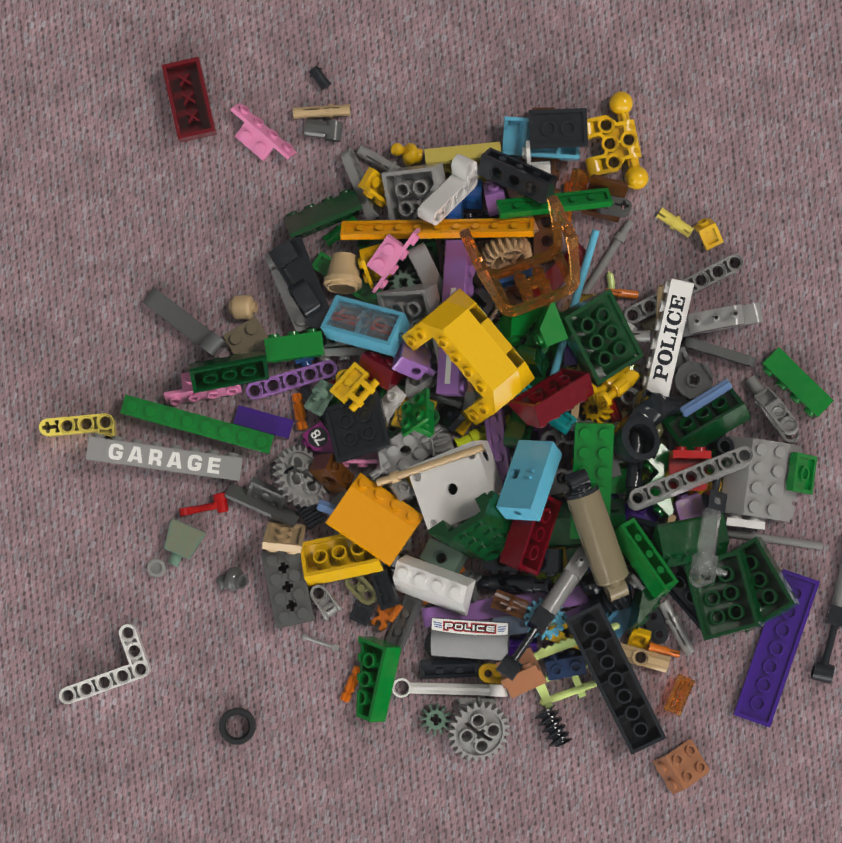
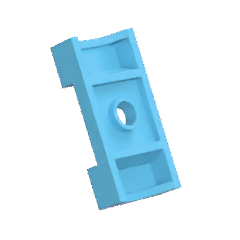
(517, 133)

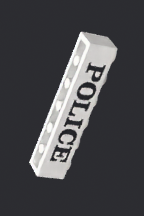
(668, 336)

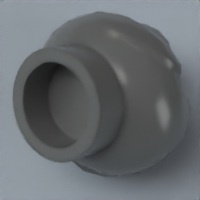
(233, 580)

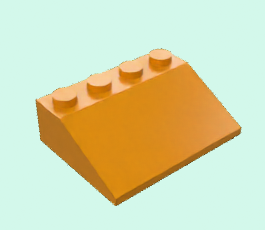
(375, 519)

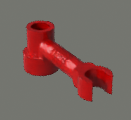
(219, 503)

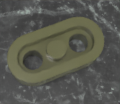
(360, 588)

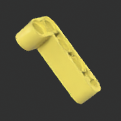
(77, 427)

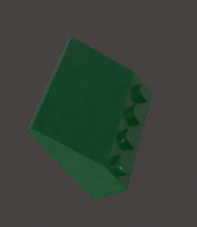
(600, 337)
(770, 585)
(730, 601)

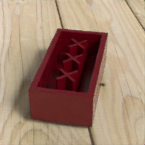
(189, 99)

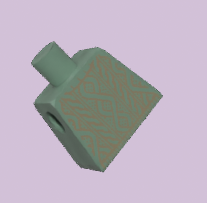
(182, 541)

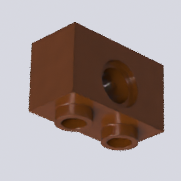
(330, 473)

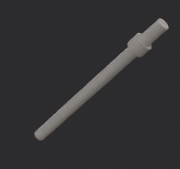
(620, 237)

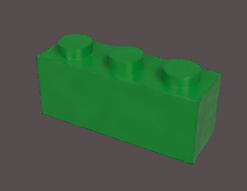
(294, 346)

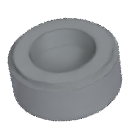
(156, 567)

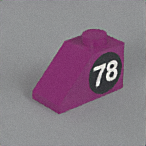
(318, 439)

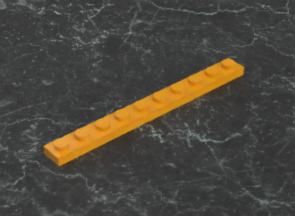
(445, 229)

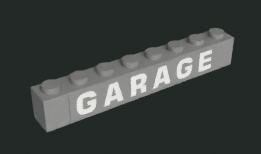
(164, 458)

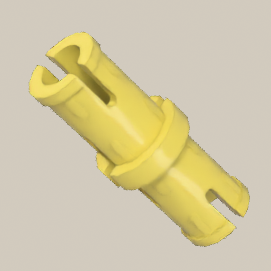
(675, 222)

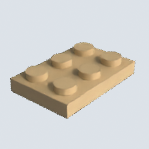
(283, 537)

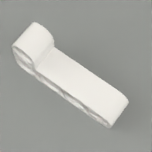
(451, 192)

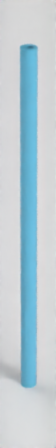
(576, 295)

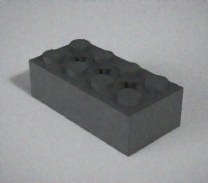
(280, 598)

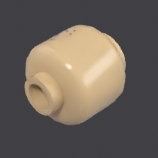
(243, 307)

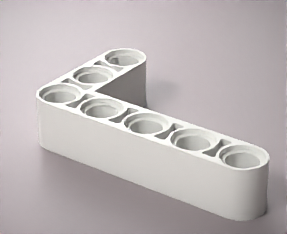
(112, 675)

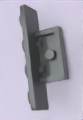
(263, 499)

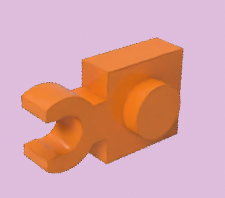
(384, 616)

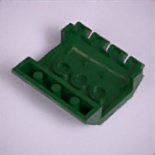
(481, 535)

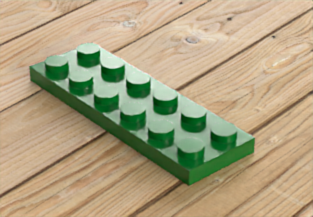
(595, 454)

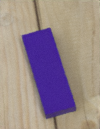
(263, 421)

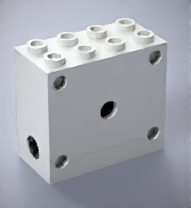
(451, 489)

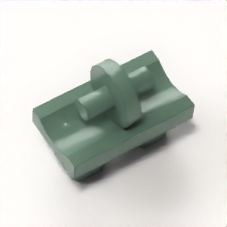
(319, 398)

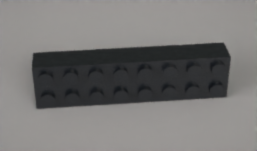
(614, 676)

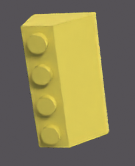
(447, 154)

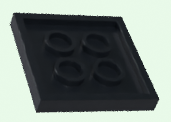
(358, 431)

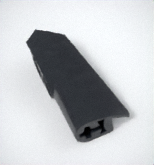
(302, 282)

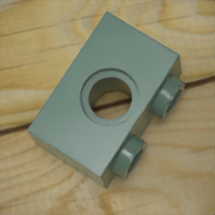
(436, 549)

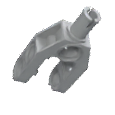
(774, 410)

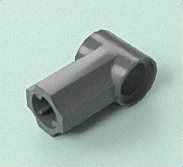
(329, 130)

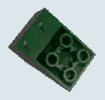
(642, 605)

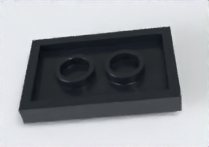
(558, 128)

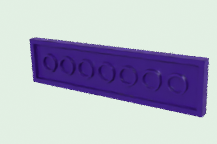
(775, 655)

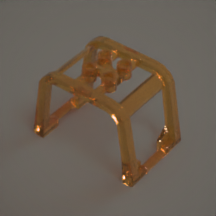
(571, 275)

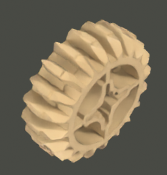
(505, 251)

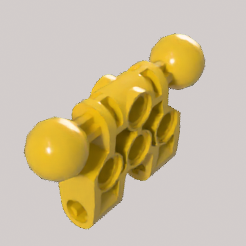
(635, 176)

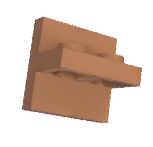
(528, 677)

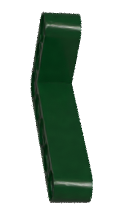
(540, 368)

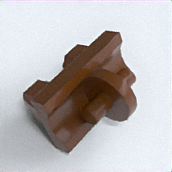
(509, 604)

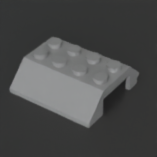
(762, 485)

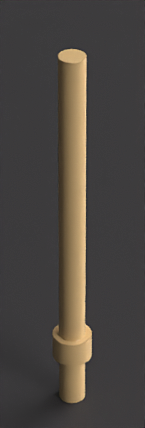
(396, 476)

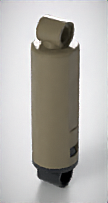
(597, 534)

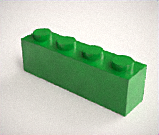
(797, 383)
(645, 558)

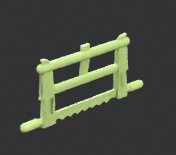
(546, 699)

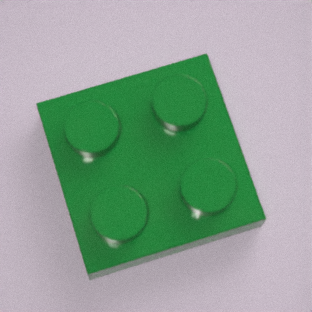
(801, 473)

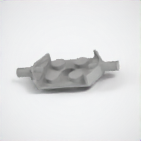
(392, 459)

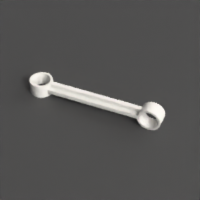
(495, 690)

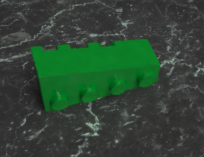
(376, 677)

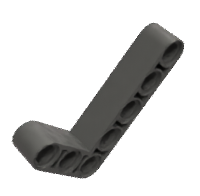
(185, 323)

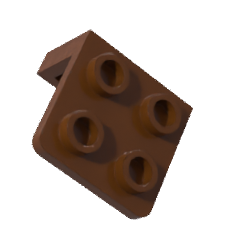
(616, 187)

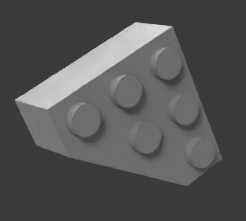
(409, 187)

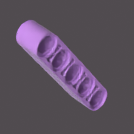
(282, 380)

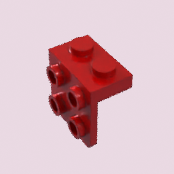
(682, 459)

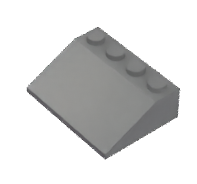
(416, 303)

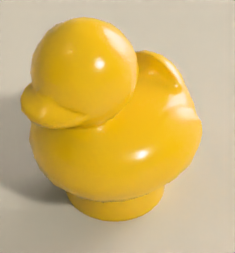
(409, 152)

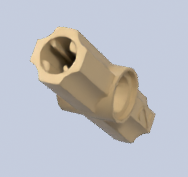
(653, 660)

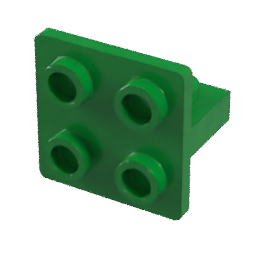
(418, 414)

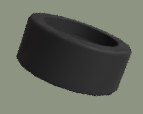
(237, 740)

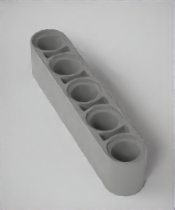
(425, 267)

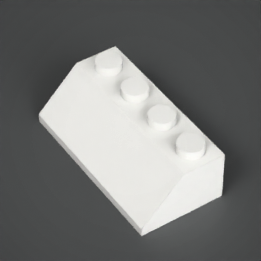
(433, 584)

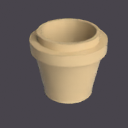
(343, 274)

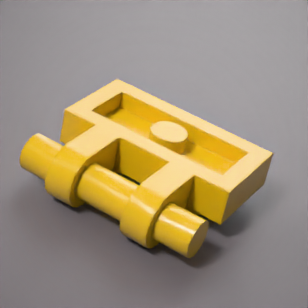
(350, 383)

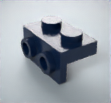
(565, 664)

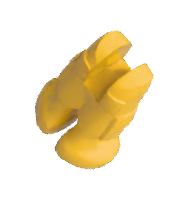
(613, 388)

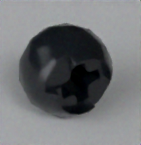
(589, 586)

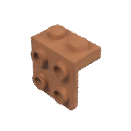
(681, 767)

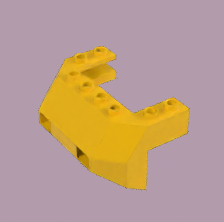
(476, 350)

